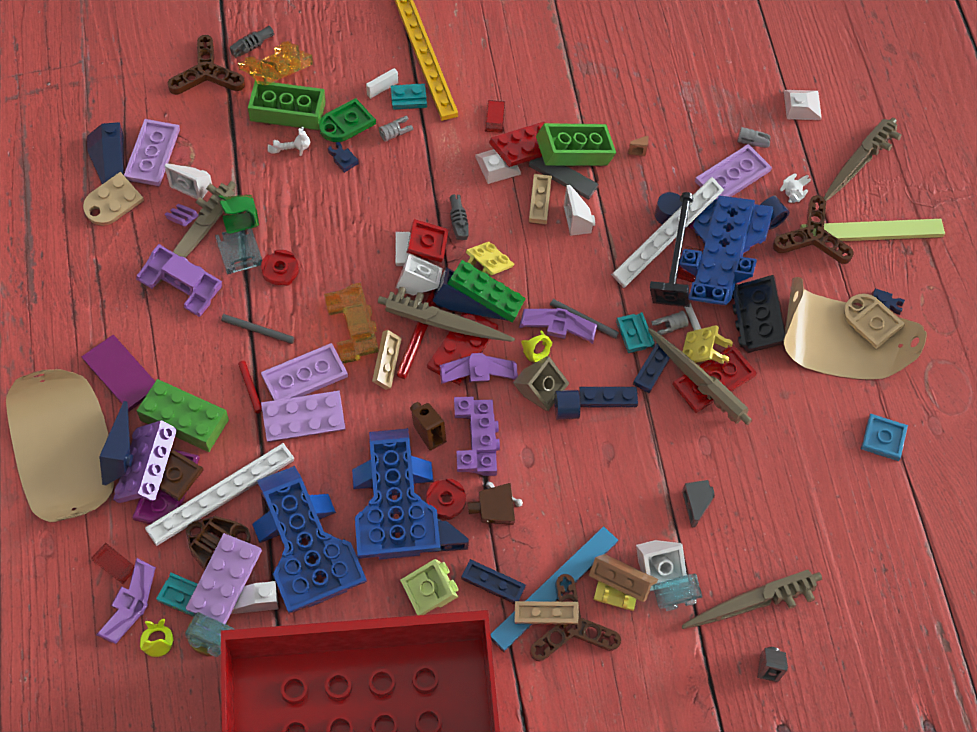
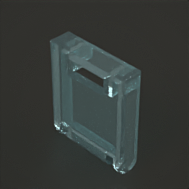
(239, 247)

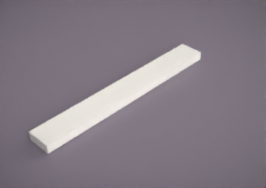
(665, 234)
(219, 494)

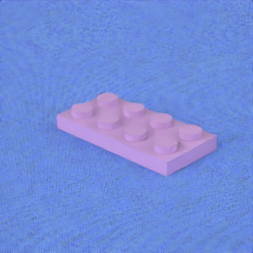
(151, 152)
(736, 171)
(305, 373)
(303, 416)
(224, 578)

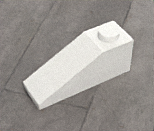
(257, 598)

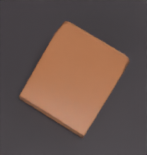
(638, 146)

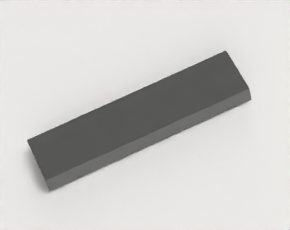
(566, 176)

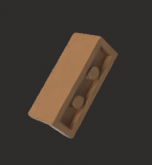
(622, 577)

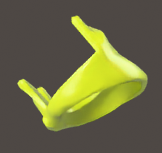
(529, 346)
(159, 647)

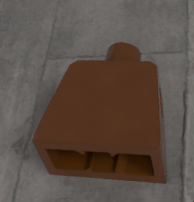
(428, 425)
(494, 505)

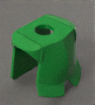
(238, 204)

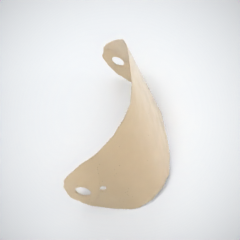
(826, 343)
(58, 443)

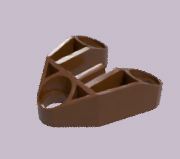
(216, 525)

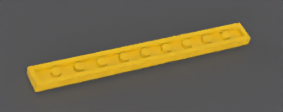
(427, 59)

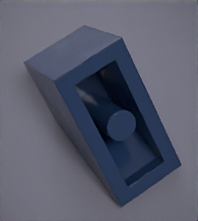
(451, 538)

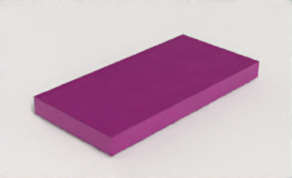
(119, 371)
(151, 511)

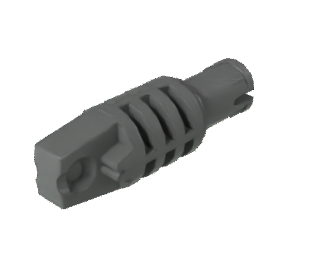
(251, 41)
(458, 218)

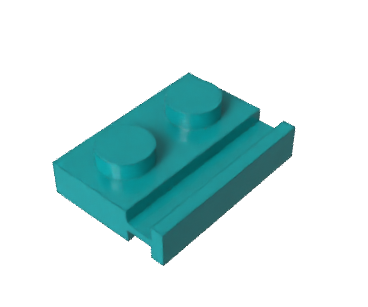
(408, 96)
(635, 332)
(177, 593)

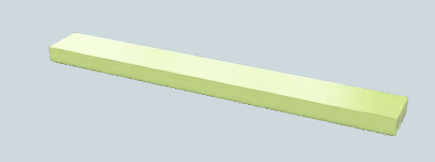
(884, 229)

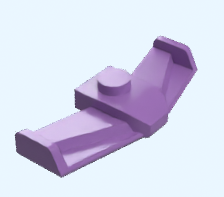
(558, 323)
(478, 368)
(129, 602)

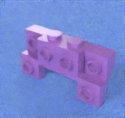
(182, 275)
(482, 456)

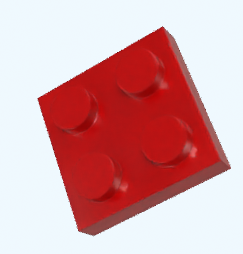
(427, 240)

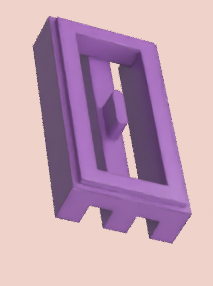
(184, 212)

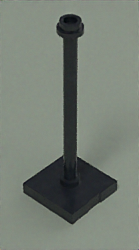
(670, 292)

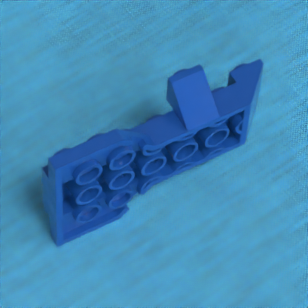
(722, 266)
(389, 474)
(296, 517)

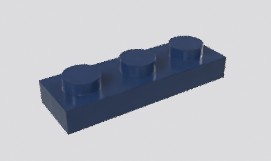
(651, 369)
(608, 396)
(493, 581)

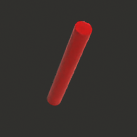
(250, 386)

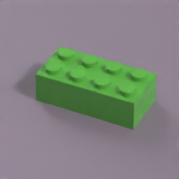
(287, 105)
(575, 144)
(193, 417)

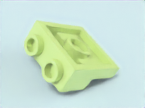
(430, 587)

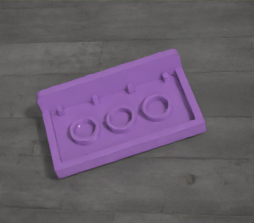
(150, 454)

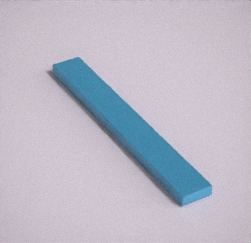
(576, 566)

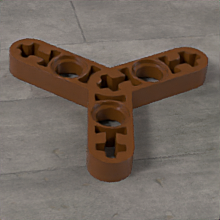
(201, 76)
(819, 240)
(581, 627)

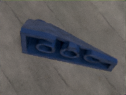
(106, 150)
(454, 300)
(116, 453)

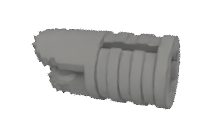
(393, 129)
(753, 137)
(672, 322)

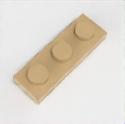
(540, 199)
(386, 359)
(546, 612)

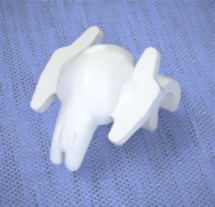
(301, 143)
(793, 188)

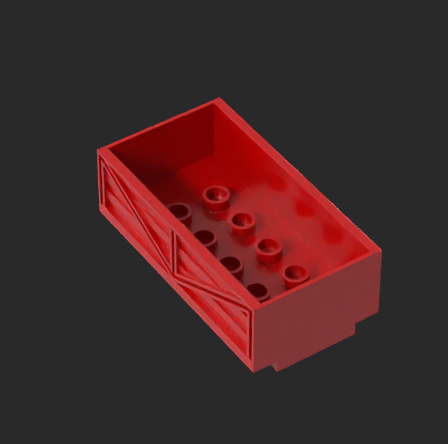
(361, 676)

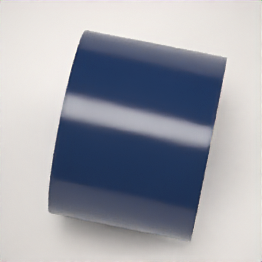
(666, 206)
(780, 212)
(567, 404)

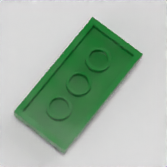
(487, 291)

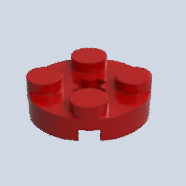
(283, 276)
(457, 496)

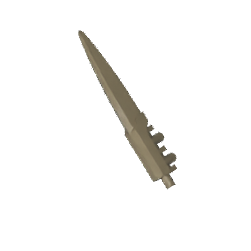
(871, 145)
(207, 217)
(435, 317)
(706, 384)
(778, 590)

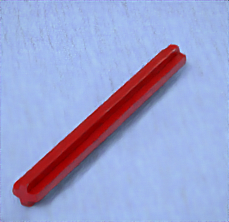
(414, 343)

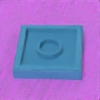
(884, 437)

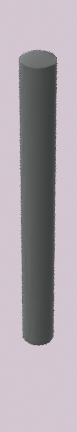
(601, 327)
(257, 328)

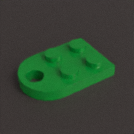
(346, 121)

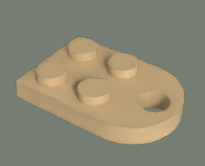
(112, 199)
(872, 320)

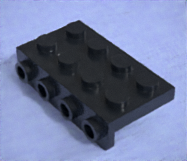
(758, 314)

